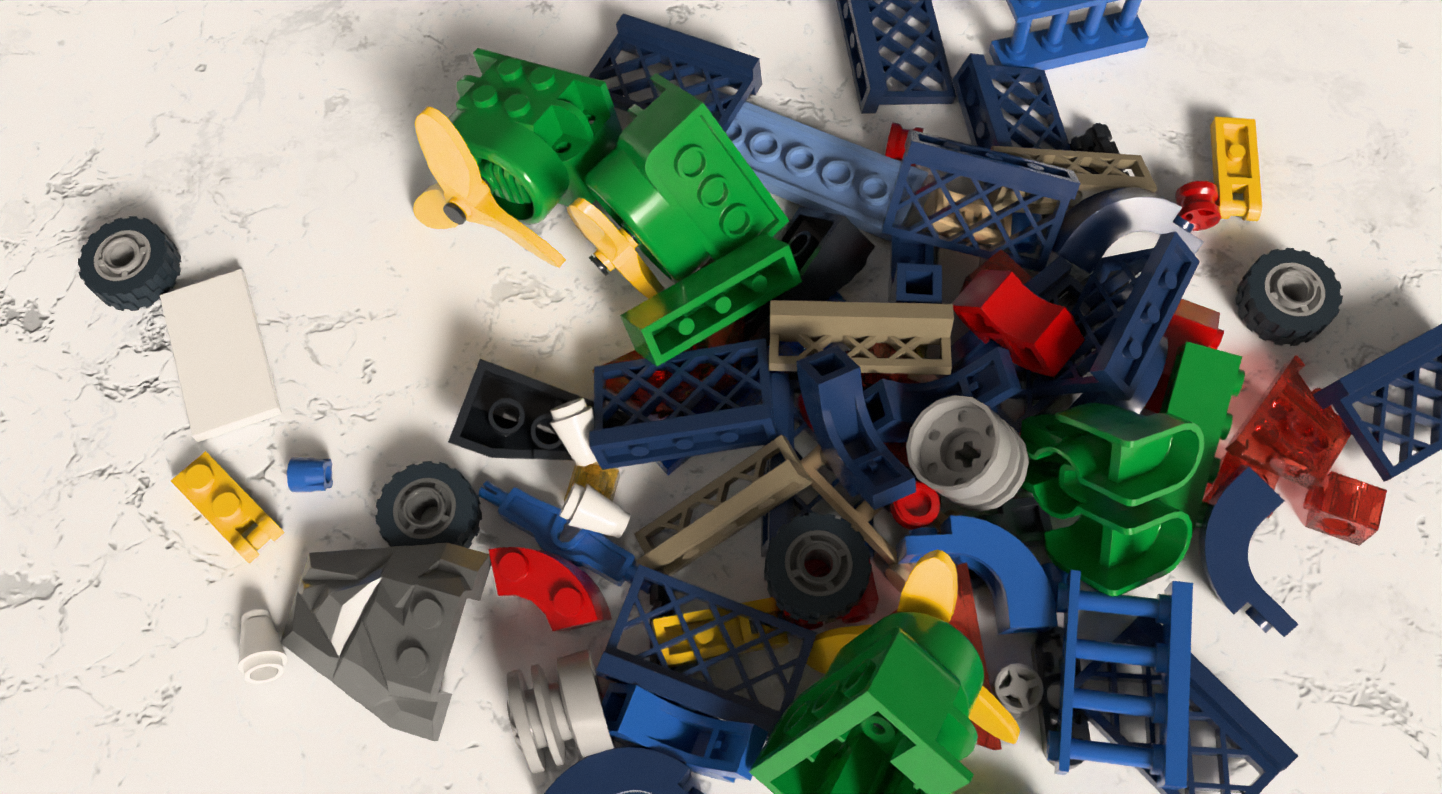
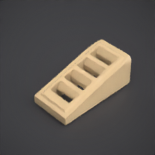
(950, 225)

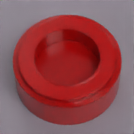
(917, 509)

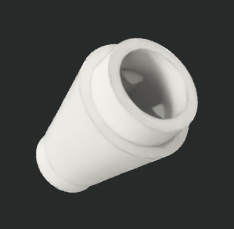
(572, 424)
(594, 512)
(260, 648)

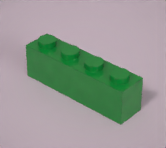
(711, 298)
(1201, 393)

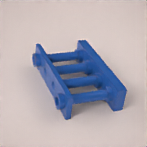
(1068, 43)
(1169, 658)

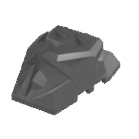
(386, 625)

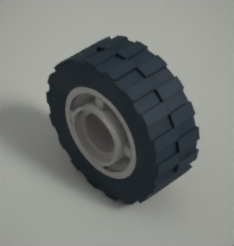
(129, 263)
(1302, 278)

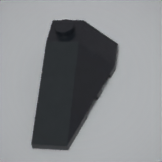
(827, 257)
(511, 416)

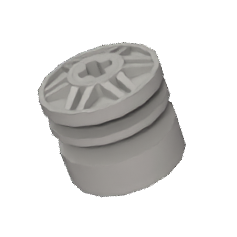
(967, 453)
(558, 711)

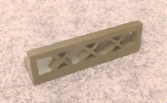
(1104, 163)
(859, 328)
(728, 515)

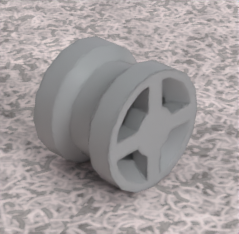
(1023, 684)

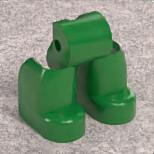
(1109, 470)

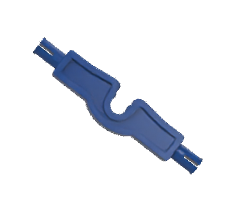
(545, 525)

